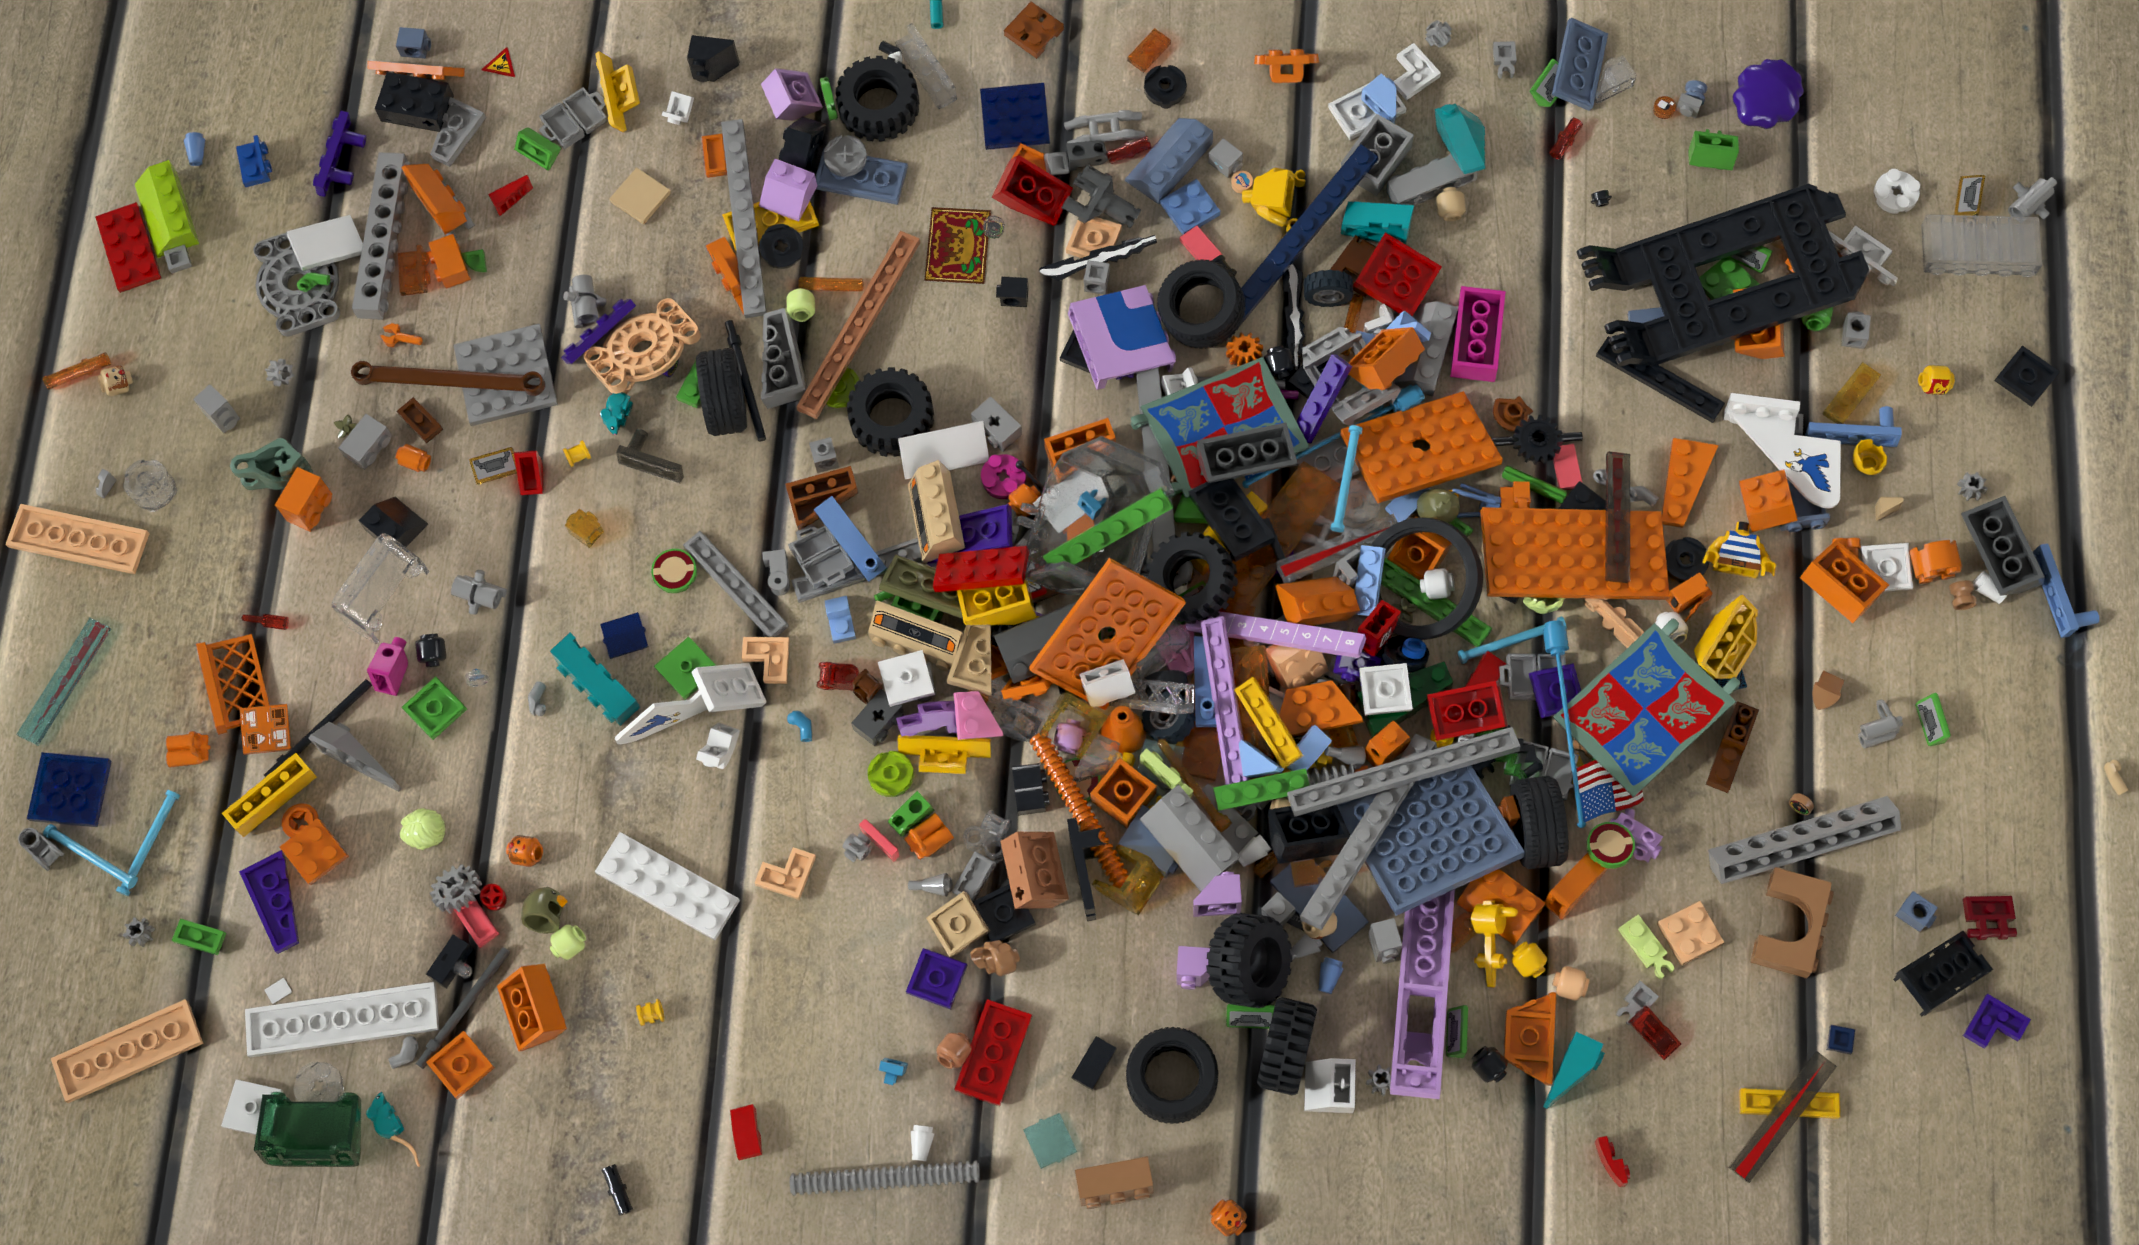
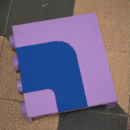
(1120, 334)

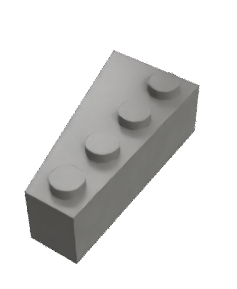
(782, 364)

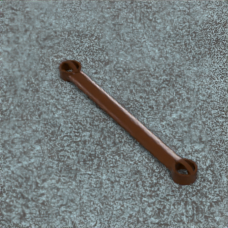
(448, 378)

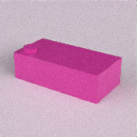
(1478, 334)

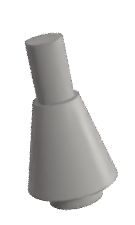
(1349, 755)
(937, 884)
(1305, 947)

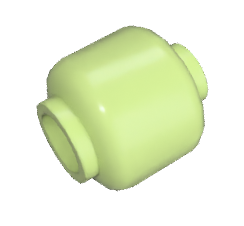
(800, 304)
(567, 942)

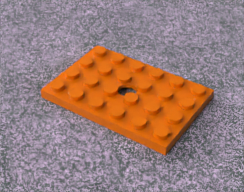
(1456, 447)
(1114, 599)

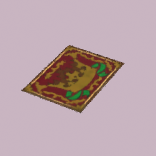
(957, 246)

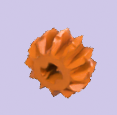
(1236, 348)

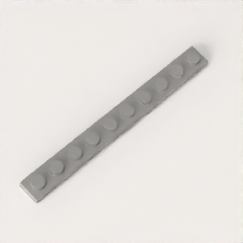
(743, 218)
(1403, 771)
(1359, 845)

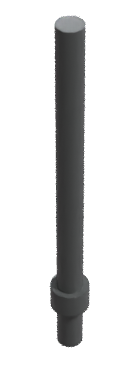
(435, 1045)

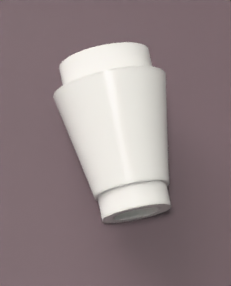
(1986, 587)
(1253, 851)
(921, 1142)

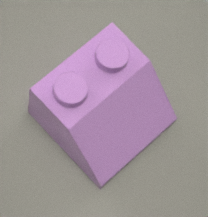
(791, 94)
(787, 189)
(1219, 897)
(1192, 967)

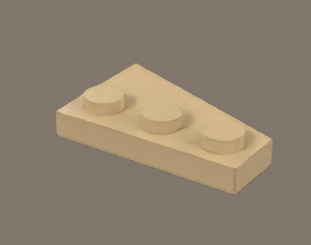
(973, 660)

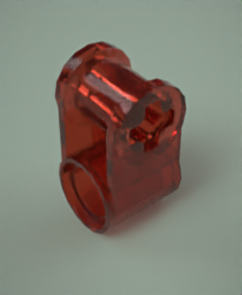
(834, 674)

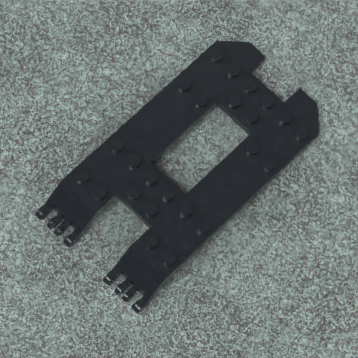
(1693, 321)

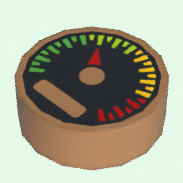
(1801, 804)

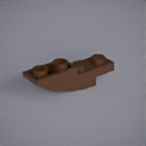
(1732, 747)

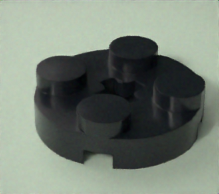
(1165, 97)
(788, 236)
(1681, 548)
(1393, 654)

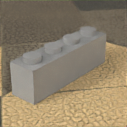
(1427, 182)

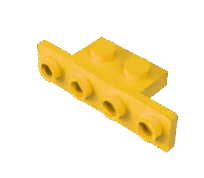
(618, 90)
(944, 753)

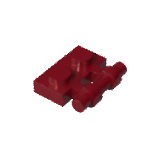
(1990, 909)

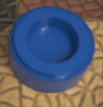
(1414, 648)

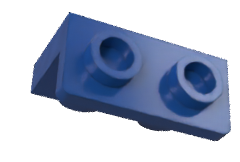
(253, 162)

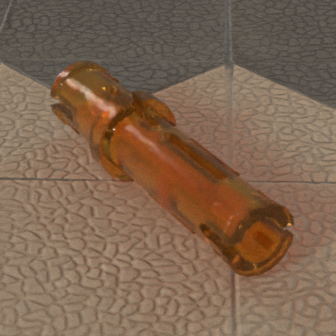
(86, 366)

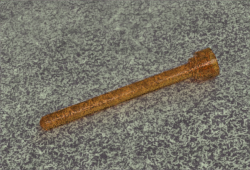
(1219, 820)

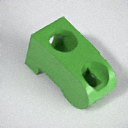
(910, 814)

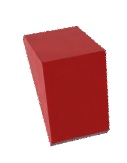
(529, 472)

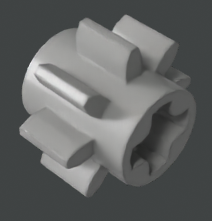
(1438, 33)
(285, 372)
(1972, 486)
(857, 847)
(141, 938)
(1378, 1074)

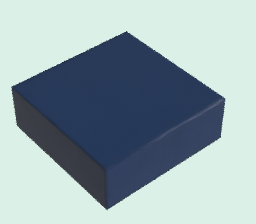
(1840, 1039)

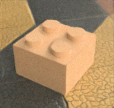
(1295, 666)

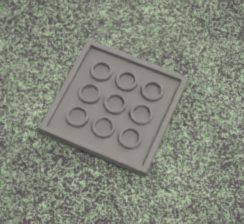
(506, 353)

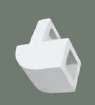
(719, 746)

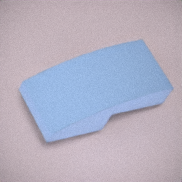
(1404, 506)
(1311, 746)

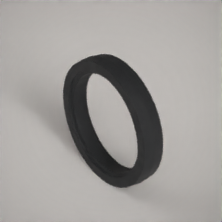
(1473, 569)

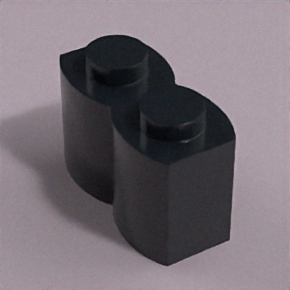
(1029, 789)

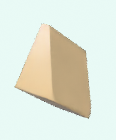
(1886, 506)

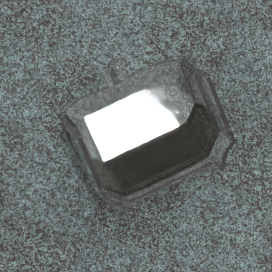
(1118, 476)

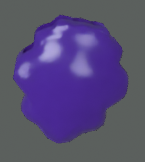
(1768, 94)

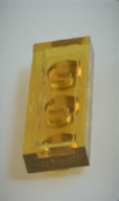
(1851, 394)

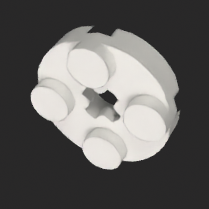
(1905, 183)

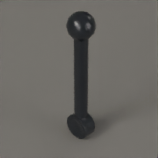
(1020, 465)

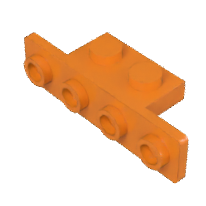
(726, 264)

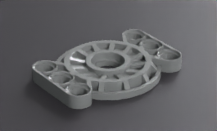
(289, 304)

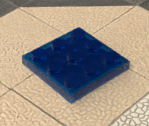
(1015, 116)
(69, 789)

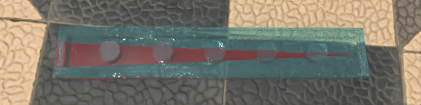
(63, 681)

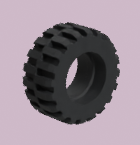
(877, 74)
(884, 386)
(1220, 581)
(1249, 960)
(1287, 1046)

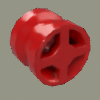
(489, 894)

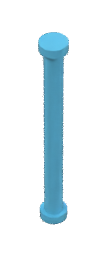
(1354, 432)
(1502, 643)
(52, 832)
(150, 838)

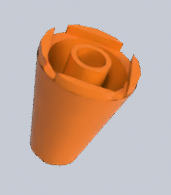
(1125, 728)

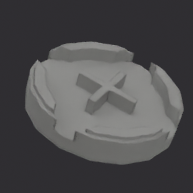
(845, 156)

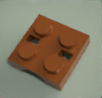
(1035, 32)

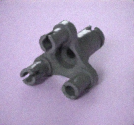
(1101, 199)

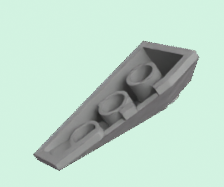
(342, 746)

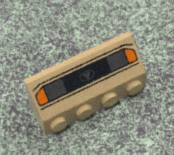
(935, 511)
(913, 633)

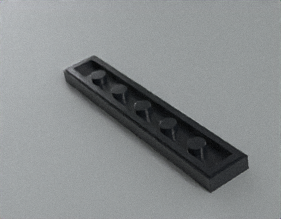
(1666, 384)

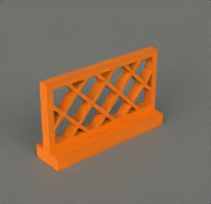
(213, 681)

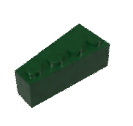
(1421, 682)

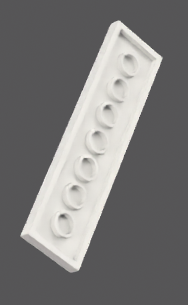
(341, 1019)

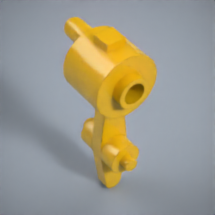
(1490, 920)

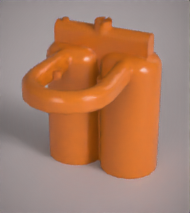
(187, 749)
(928, 837)

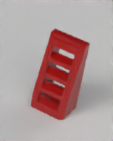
(510, 194)

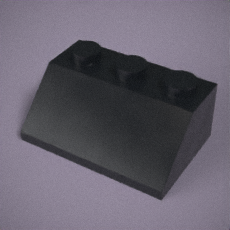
(1306, 835)

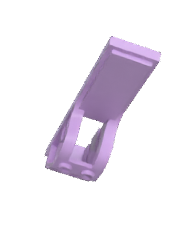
(1426, 974)

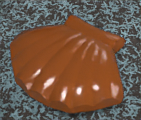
(1510, 412)

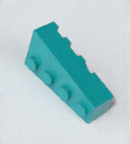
(594, 680)

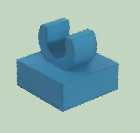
(1090, 504)
(893, 1069)

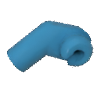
(804, 723)

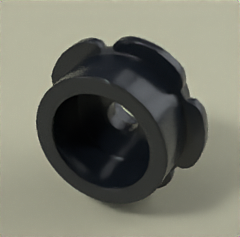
(1600, 198)

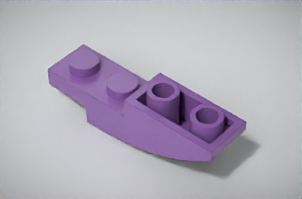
(930, 717)

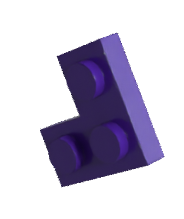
(1995, 1015)

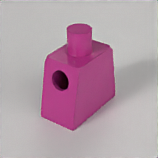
(388, 667)

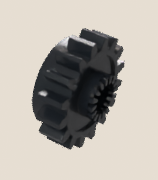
(1534, 450)

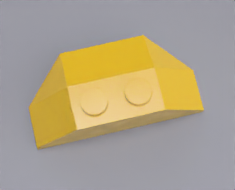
(1728, 640)

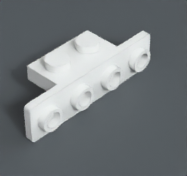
(1873, 251)

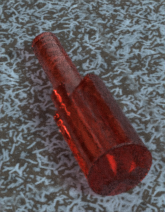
(268, 620)

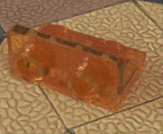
(413, 272)

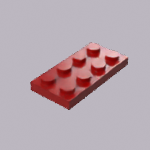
(128, 247)
(981, 569)
(993, 1052)

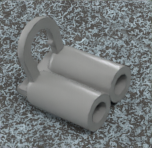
(1880, 729)

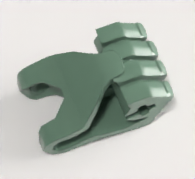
(264, 461)

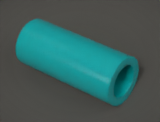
(936, 14)

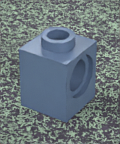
(413, 42)
(1907, 915)

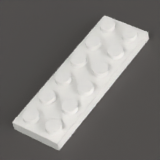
(667, 886)

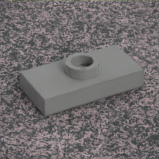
(974, 876)

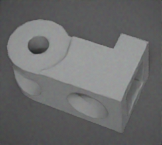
(779, 578)

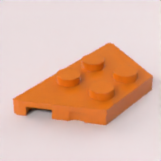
(1317, 705)
(1531, 1037)

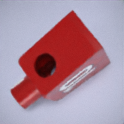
(1375, 633)

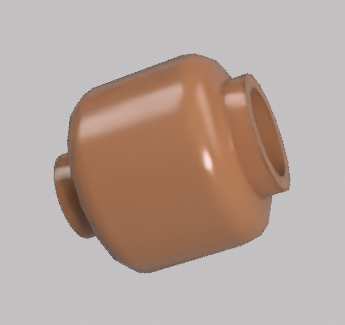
(953, 1050)

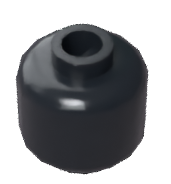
(1280, 362)
(430, 650)
(1489, 1064)

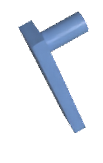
(1883, 435)
(850, 539)
(2057, 598)
(1203, 696)

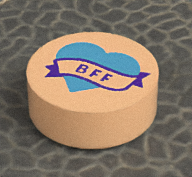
(1241, 181)

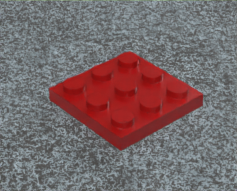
(1397, 275)

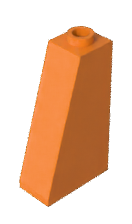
(1574, 886)

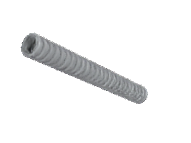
(884, 1178)

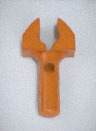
(402, 337)

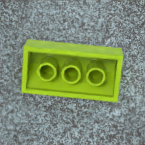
(165, 208)

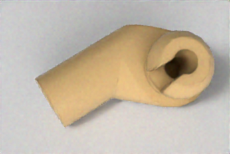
(2111, 769)

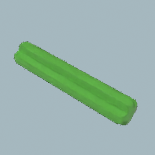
(1536, 485)

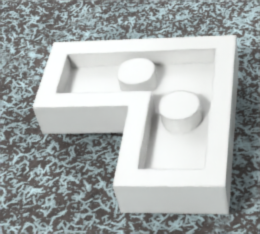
(1419, 72)

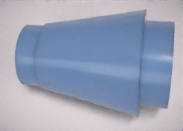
(194, 147)
(1329, 974)

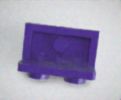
(1349, 666)

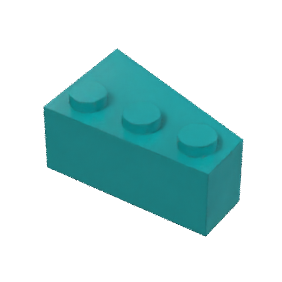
(1374, 219)

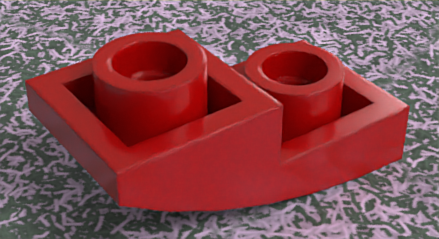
(1487, 670)
(745, 1132)
(1615, 1168)

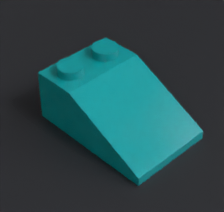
(1579, 1060)

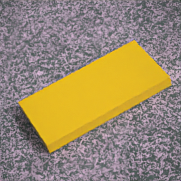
(766, 219)

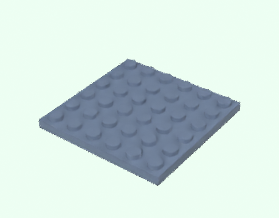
(1437, 839)

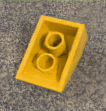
(997, 605)

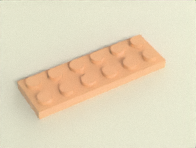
(77, 539)
(126, 1051)

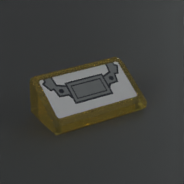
(1969, 195)
(493, 465)

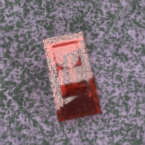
(1654, 1032)

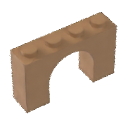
(1812, 897)

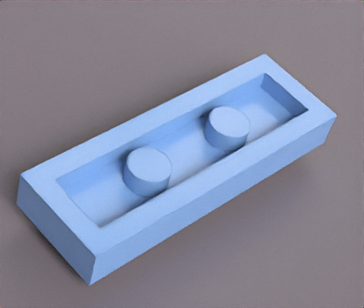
(1369, 578)

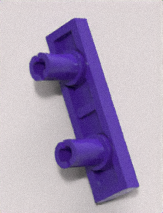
(334, 146)

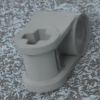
(42, 850)

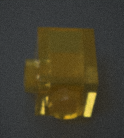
(584, 527)

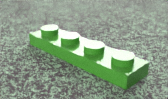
(1259, 789)

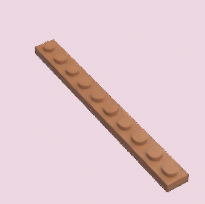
(858, 325)

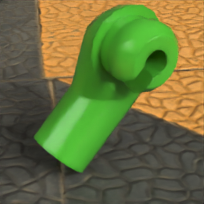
(311, 279)

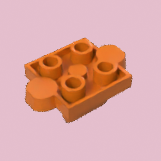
(1296, 57)

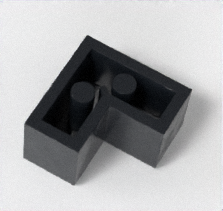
(801, 141)

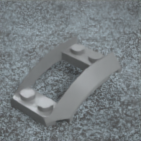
(1359, 402)

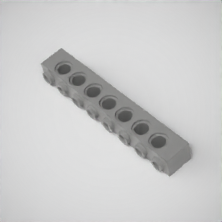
(374, 307)
(1804, 839)

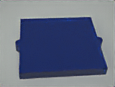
(624, 635)

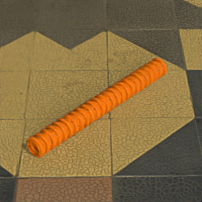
(1078, 807)

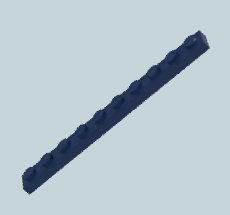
(1307, 227)

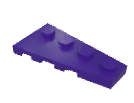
(271, 895)

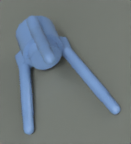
(1485, 499)

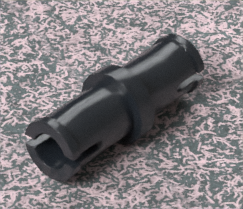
(617, 1190)

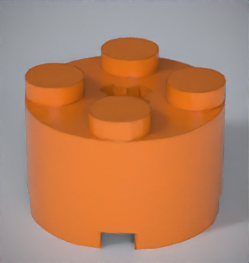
(1936, 560)

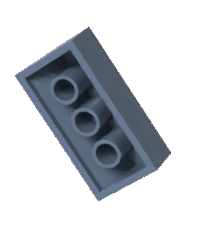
(1171, 158)

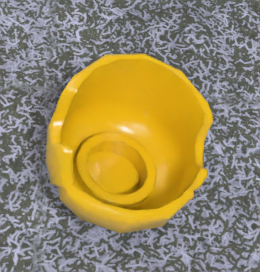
(1869, 457)

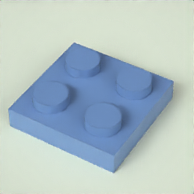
(1190, 207)

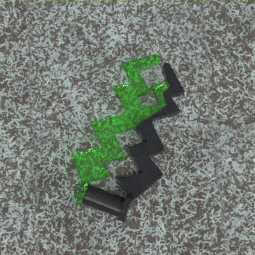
(1515, 769)

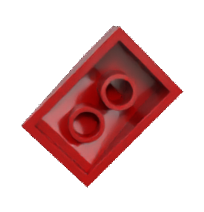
(1032, 191)
(1467, 710)

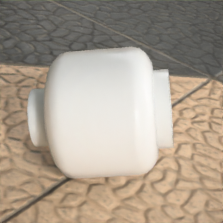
(1437, 583)
(1680, 634)

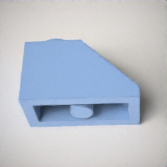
(1381, 97)

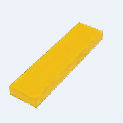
(1268, 722)
(1763, 1100)

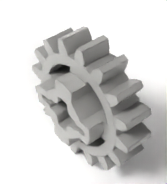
(455, 888)

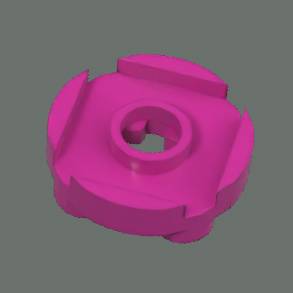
(991, 481)

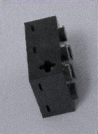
(413, 101)

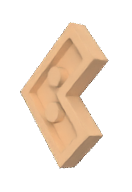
(771, 651)
(788, 880)

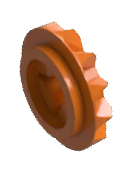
(296, 812)

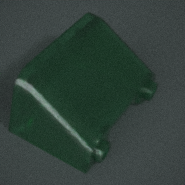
(309, 1132)

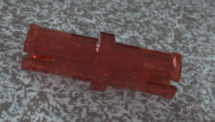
(1566, 138)
(1128, 149)

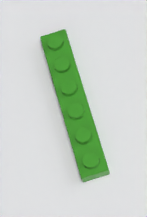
(1111, 529)

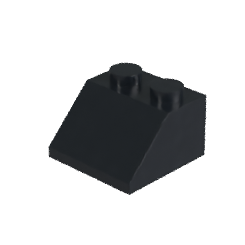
(711, 57)
(393, 519)

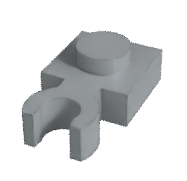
(1505, 56)
(1637, 998)

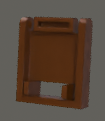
(1354, 258)

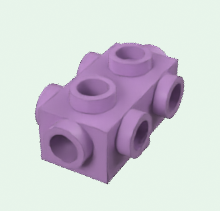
(1645, 839)

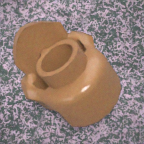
(996, 958)

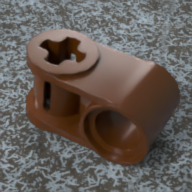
(866, 686)

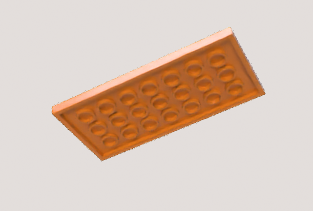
(1564, 554)

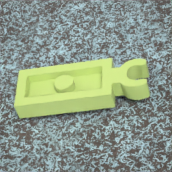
(1168, 776)
(1645, 945)

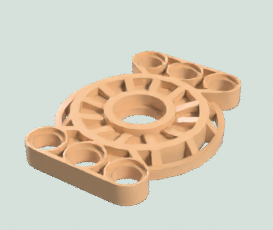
(654, 361)

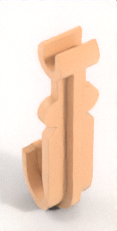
(1614, 618)

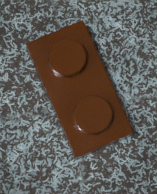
(419, 420)

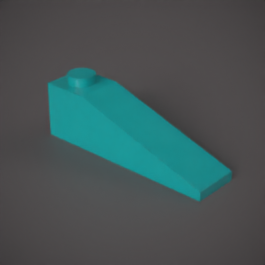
(1463, 136)

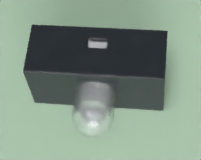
(451, 962)

